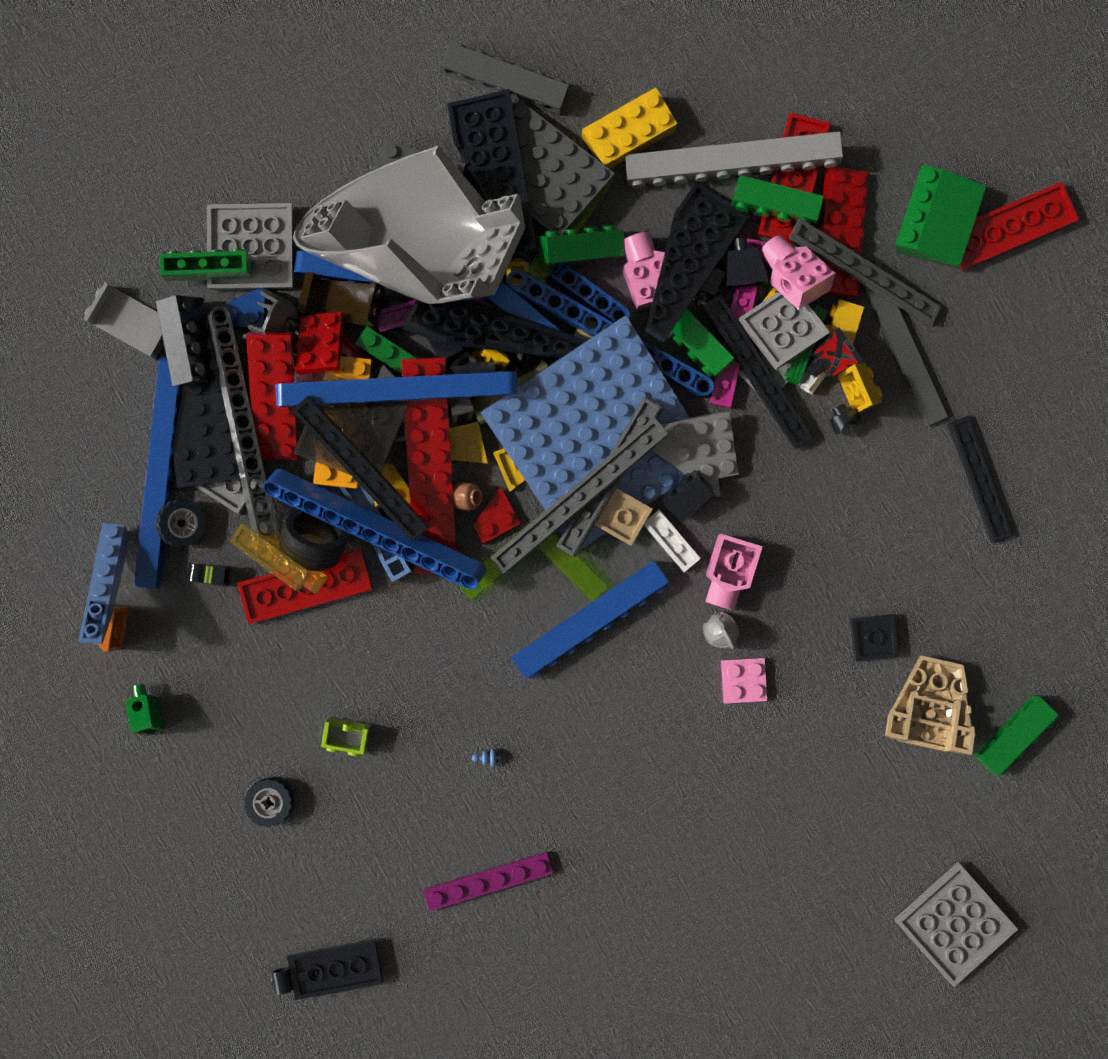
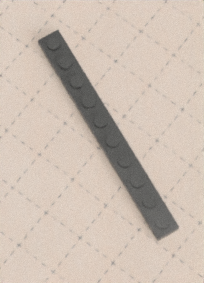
(580, 495)

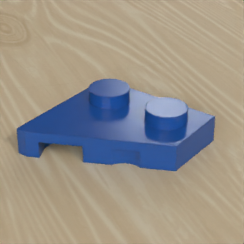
(245, 310)

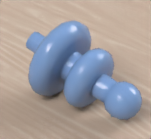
(485, 757)

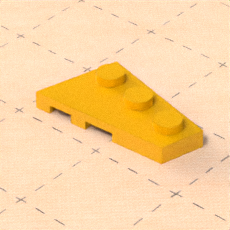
(467, 443)

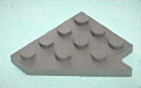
(701, 445)

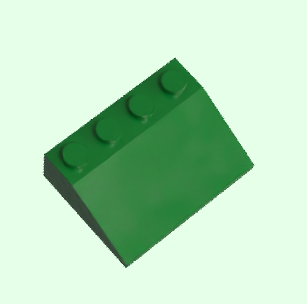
(940, 216)

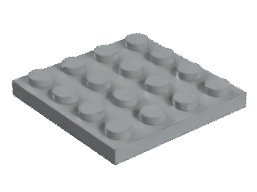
(264, 233)
(955, 924)

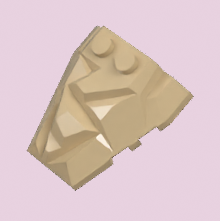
(933, 708)

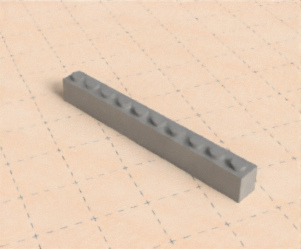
(734, 159)

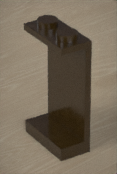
(356, 301)

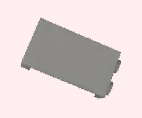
(126, 320)

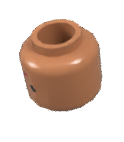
(466, 496)

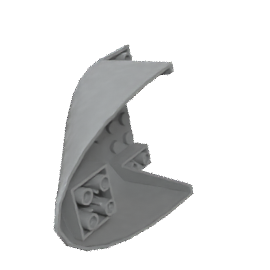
(416, 230)

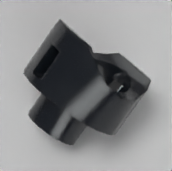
(842, 417)

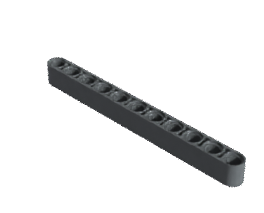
(243, 412)

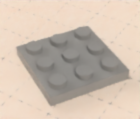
(782, 329)

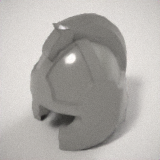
(721, 631)

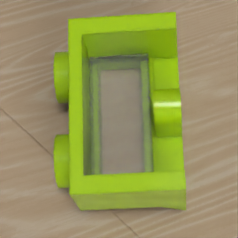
(345, 736)

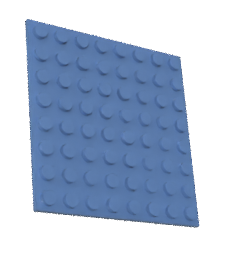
(576, 413)

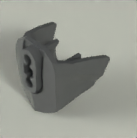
(280, 318)

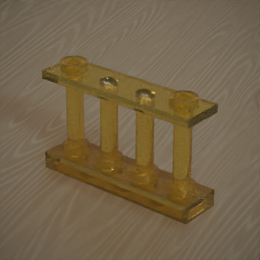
(268, 554)

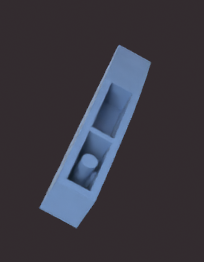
(104, 583)

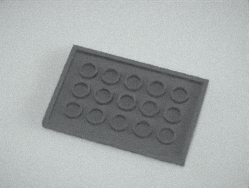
(557, 171)

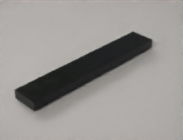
(980, 479)

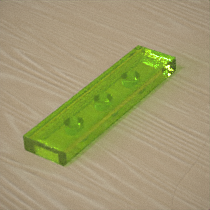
(573, 568)

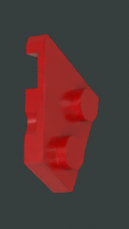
(496, 518)

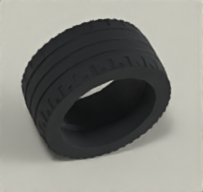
(307, 553)

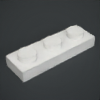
(671, 541)

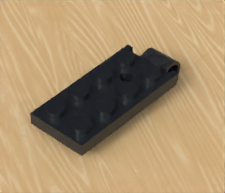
(339, 969)

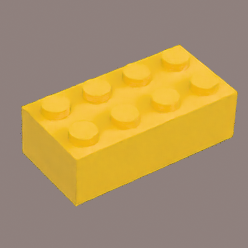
(629, 129)

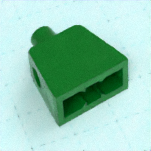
(144, 712)

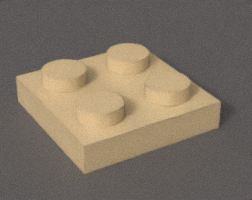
(623, 516)

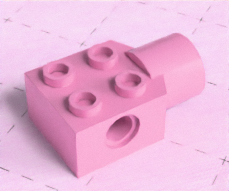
(642, 268)
(796, 271)
(731, 570)

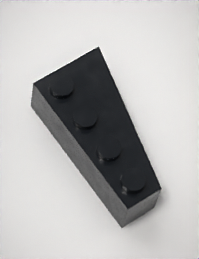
(184, 338)

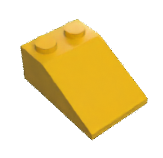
(860, 387)

